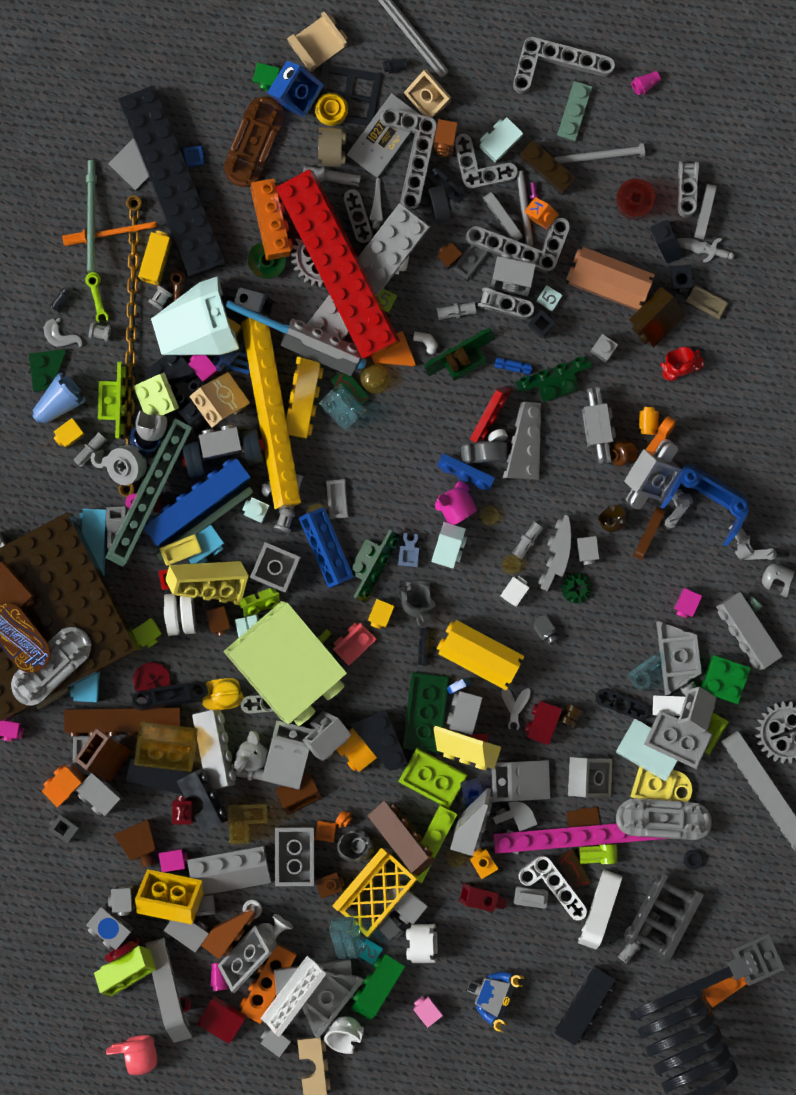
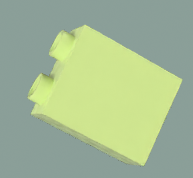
(286, 664)

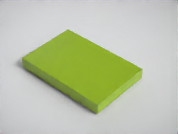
(432, 778)

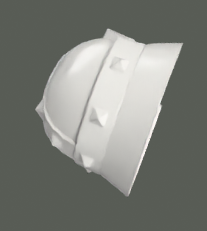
(342, 1033)

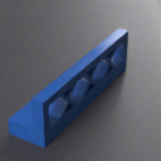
(326, 546)

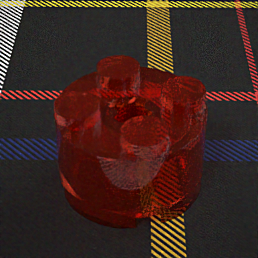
(640, 189)

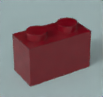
(543, 722)

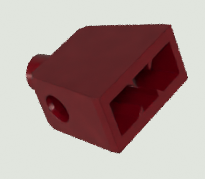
(474, 897)

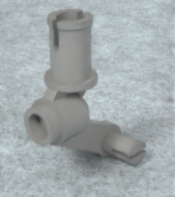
(682, 502)
(745, 550)

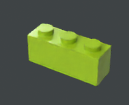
(124, 971)

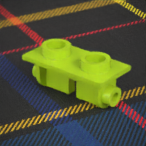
(268, 599)

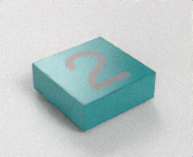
(370, 951)

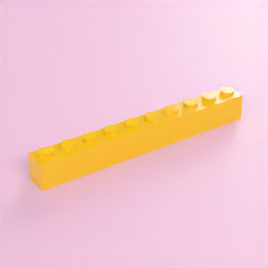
(271, 414)

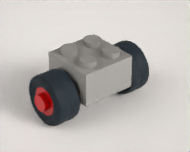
(221, 444)

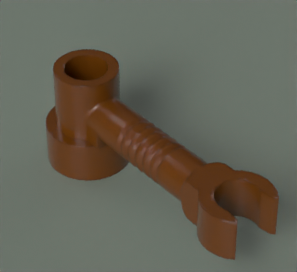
(177, 284)

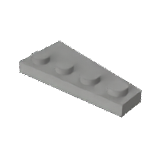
(525, 452)

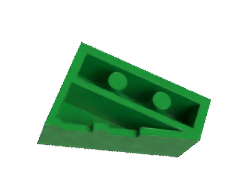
(376, 987)

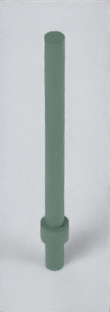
(91, 180)

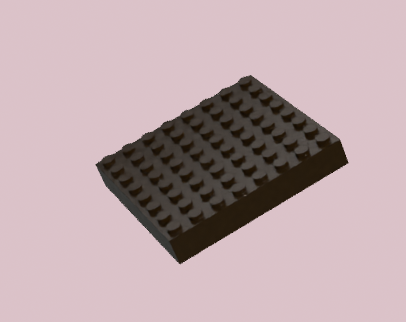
(69, 594)

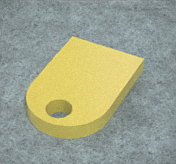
(652, 787)

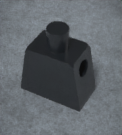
(256, 301)

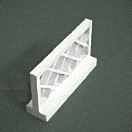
(293, 995)

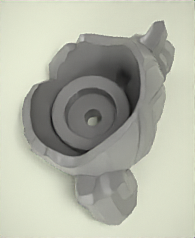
(245, 755)

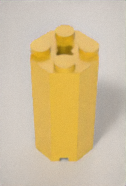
(480, 654)

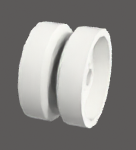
(176, 614)

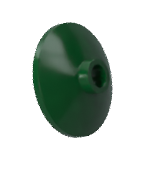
(256, 265)

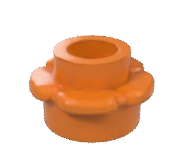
(344, 819)

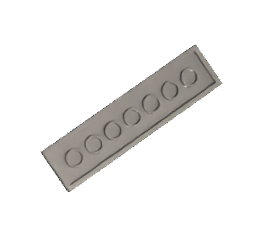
(380, 262)

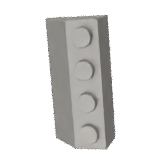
(231, 869)

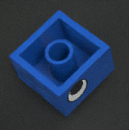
(295, 89)

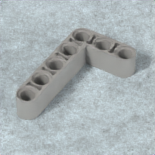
(560, 50)
(416, 152)
(538, 255)
(167, 992)

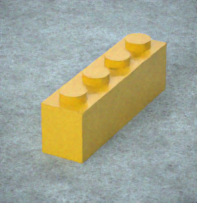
(302, 398)

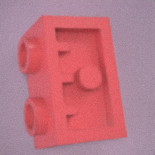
(354, 643)

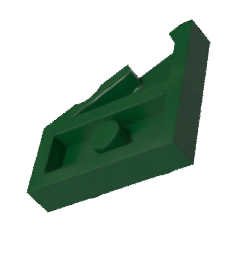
(45, 368)

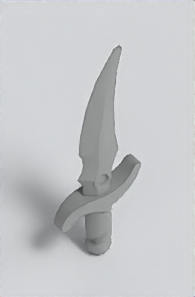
(703, 247)

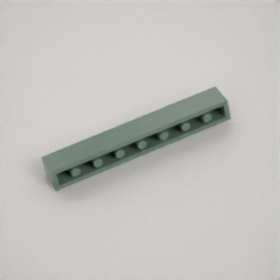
(148, 492)

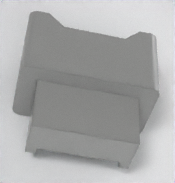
(530, 897)

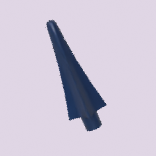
(227, 359)

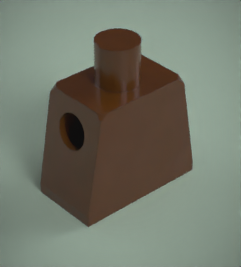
(138, 842)

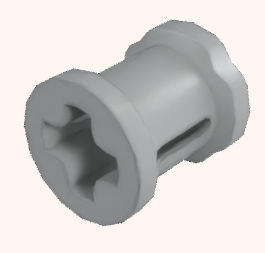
(160, 298)
(99, 331)

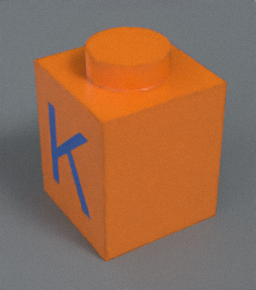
(541, 213)

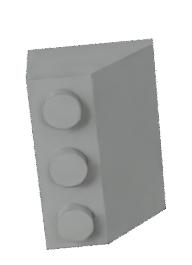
(247, 957)

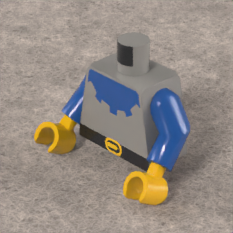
(494, 996)

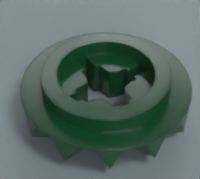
(568, 583)

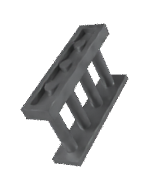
(674, 933)

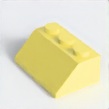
(466, 748)

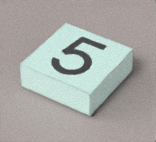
(549, 298)

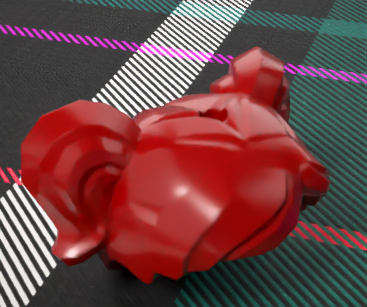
(681, 362)

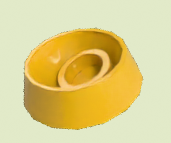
(331, 109)

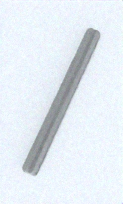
(414, 37)

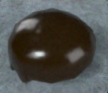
(608, 514)

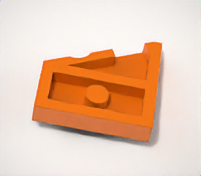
(397, 354)

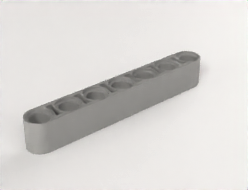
(762, 785)

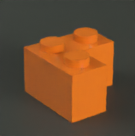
(64, 784)

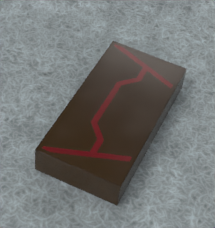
(573, 870)

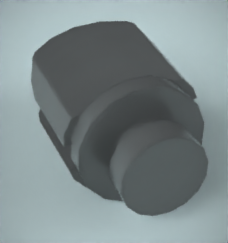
(545, 629)

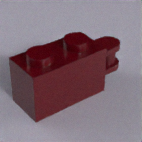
(183, 810)

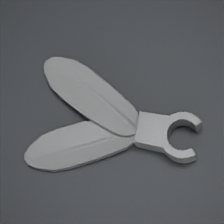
(515, 707)

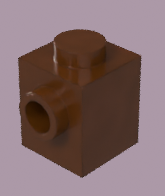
(218, 621)
(330, 884)

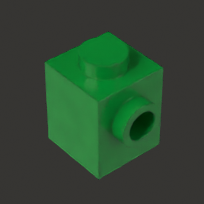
(265, 76)

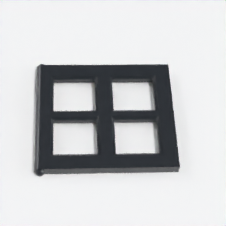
(347, 95)

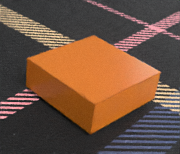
(325, 831)

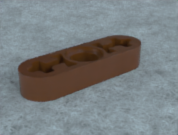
(649, 533)

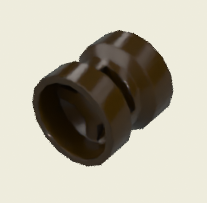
(462, 359)
(571, 716)

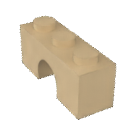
(313, 1049)

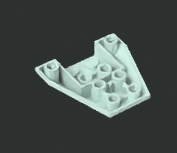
(196, 323)

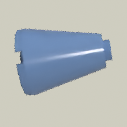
(58, 399)

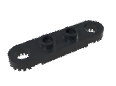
(169, 695)

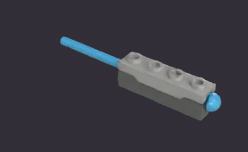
(311, 342)

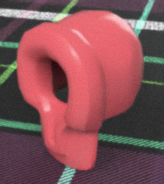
(138, 1052)

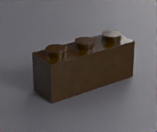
(547, 167)

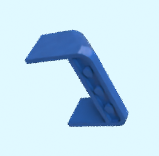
(696, 478)

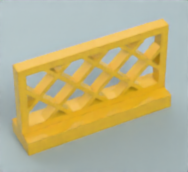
(364, 879)

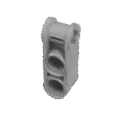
(687, 175)
(495, 303)

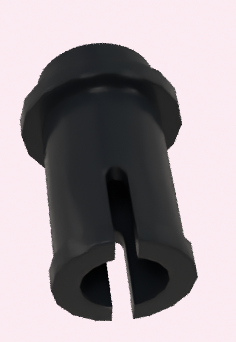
(395, 65)
(61, 300)

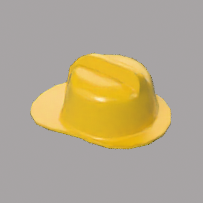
(223, 694)

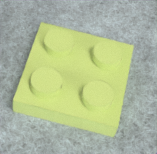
(156, 396)

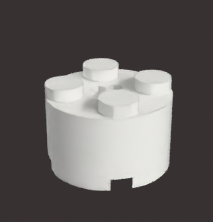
(422, 943)

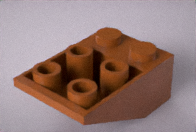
(222, 935)

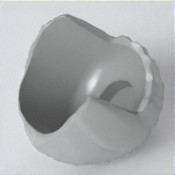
(150, 426)

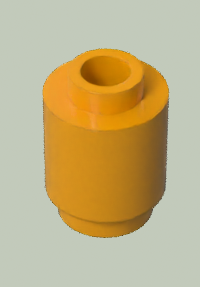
(648, 421)

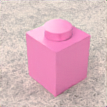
(427, 1010)

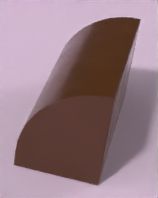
(296, 799)

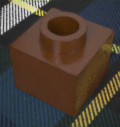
(449, 254)

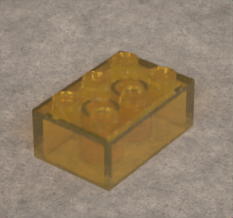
(165, 746)

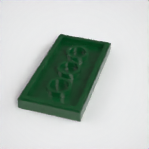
(425, 711)

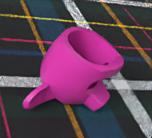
(456, 503)

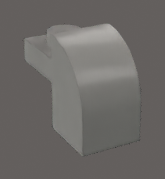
(114, 519)
(520, 811)

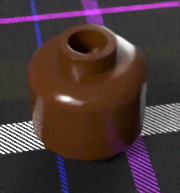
(623, 453)

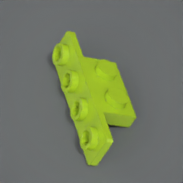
(110, 400)

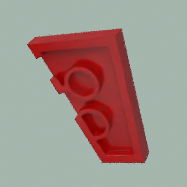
(490, 414)

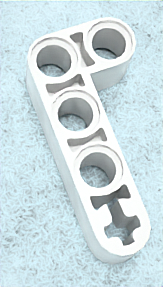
(556, 889)
(600, 909)

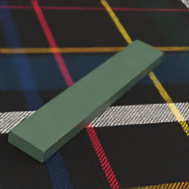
(209, 517)

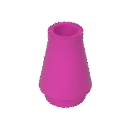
(645, 82)
(217, 980)

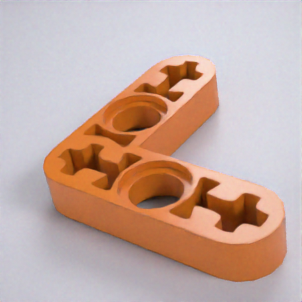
(663, 432)

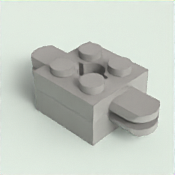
(597, 425)
(652, 474)

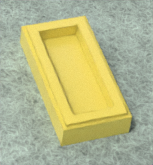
(180, 550)

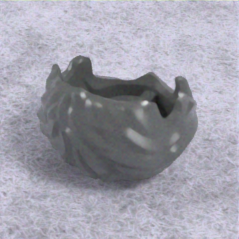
(355, 846)

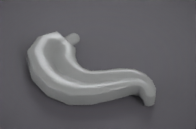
(52, 334)

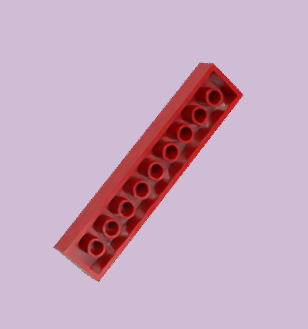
(337, 264)

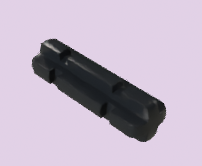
(424, 646)

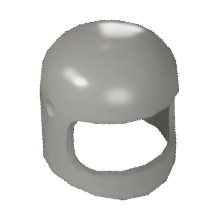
(777, 571)

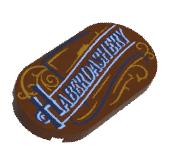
(22, 639)

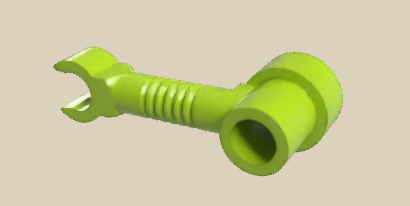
(96, 295)

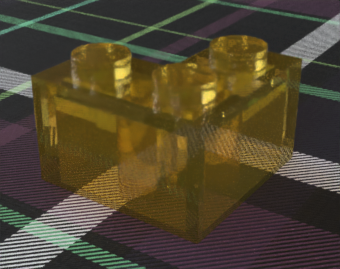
(241, 816)

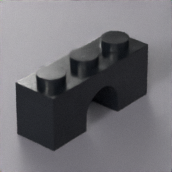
(199, 785)

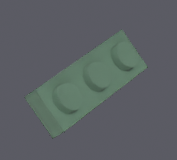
(574, 111)

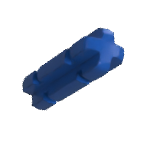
(514, 366)

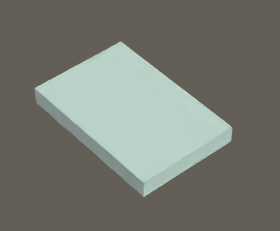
(633, 749)

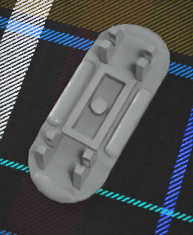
(68, 652)
(663, 819)

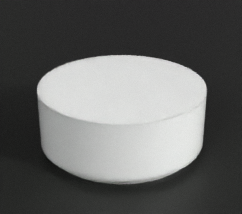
(497, 435)
(250, 903)

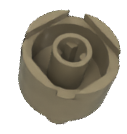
(330, 147)

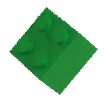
(725, 679)

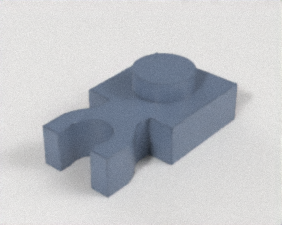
(409, 554)

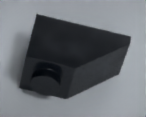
(667, 241)

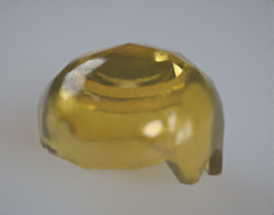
(375, 378)

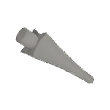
(376, 213)

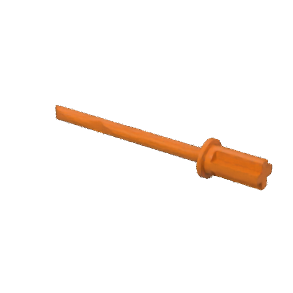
(81, 237)

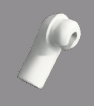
(428, 340)

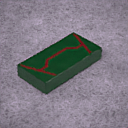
(352, 386)

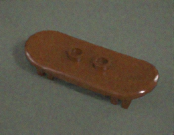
(253, 141)

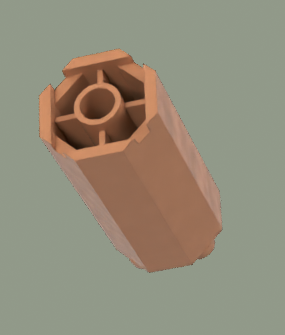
(610, 278)

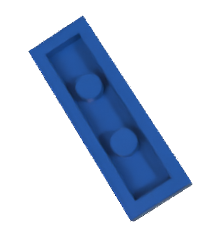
(465, 472)

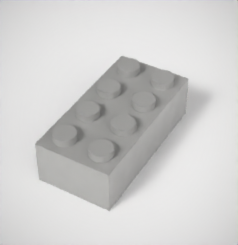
(512, 275)

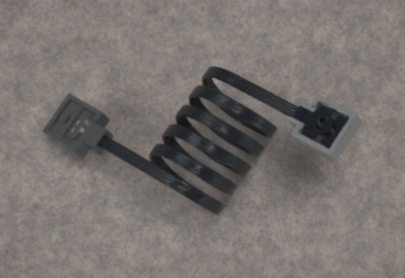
(753, 961)

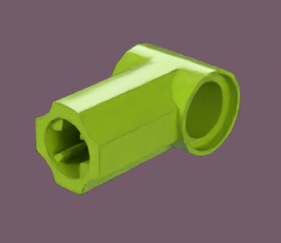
(599, 854)

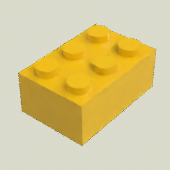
(169, 896)

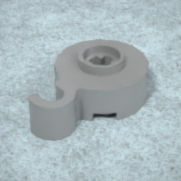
(123, 464)

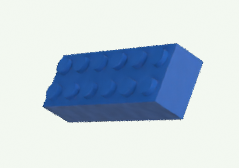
(196, 503)

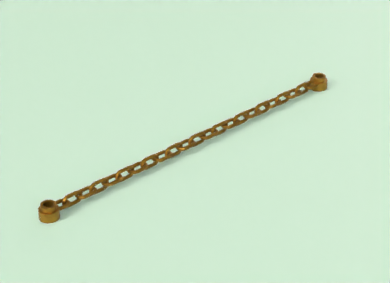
(129, 201)

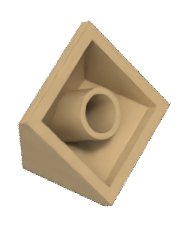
(427, 95)

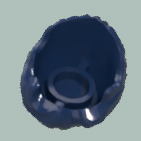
(145, 447)

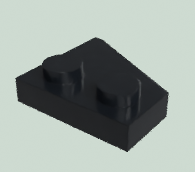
(173, 366)

